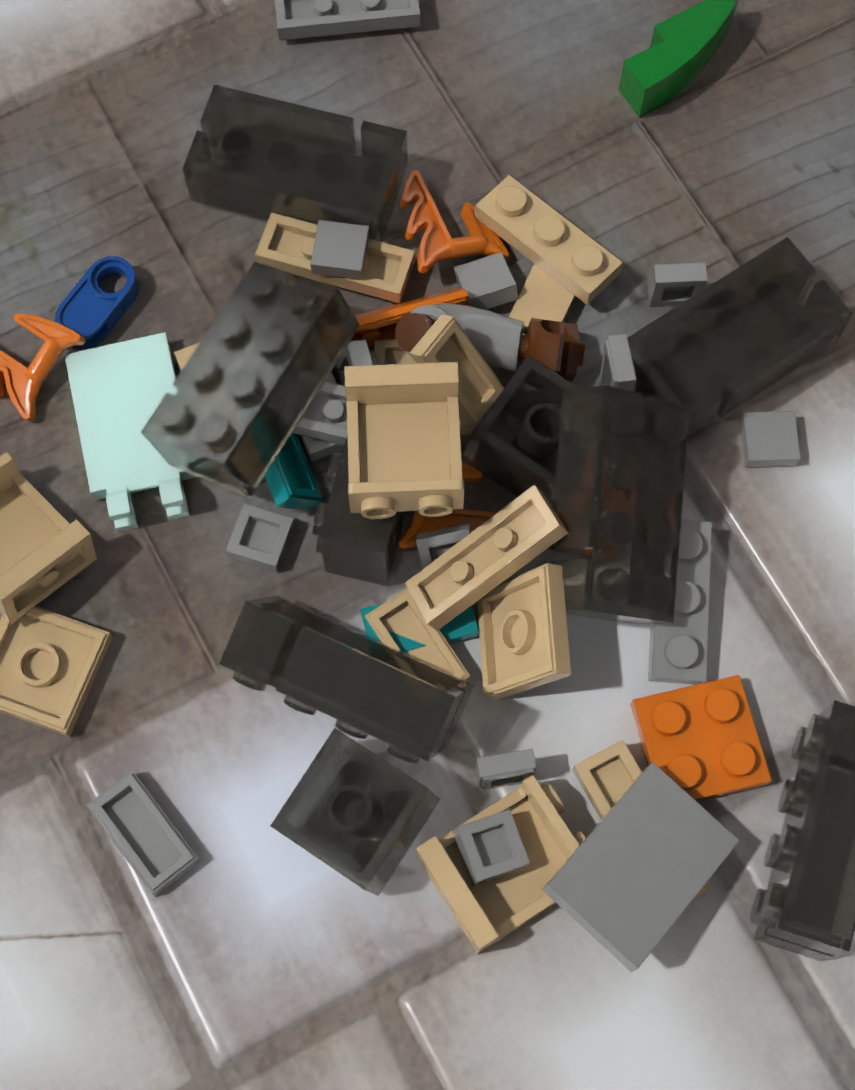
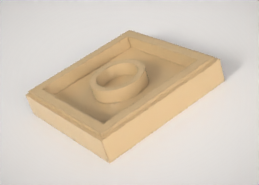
(524, 633)
(49, 668)

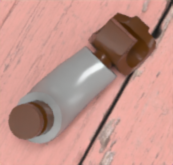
(501, 338)

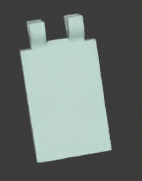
(113, 399)

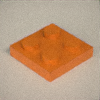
(703, 738)

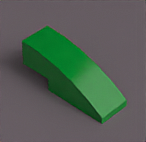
(676, 54)

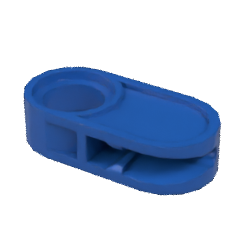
(93, 311)

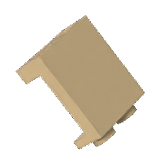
(404, 439)
(35, 544)
(506, 902)

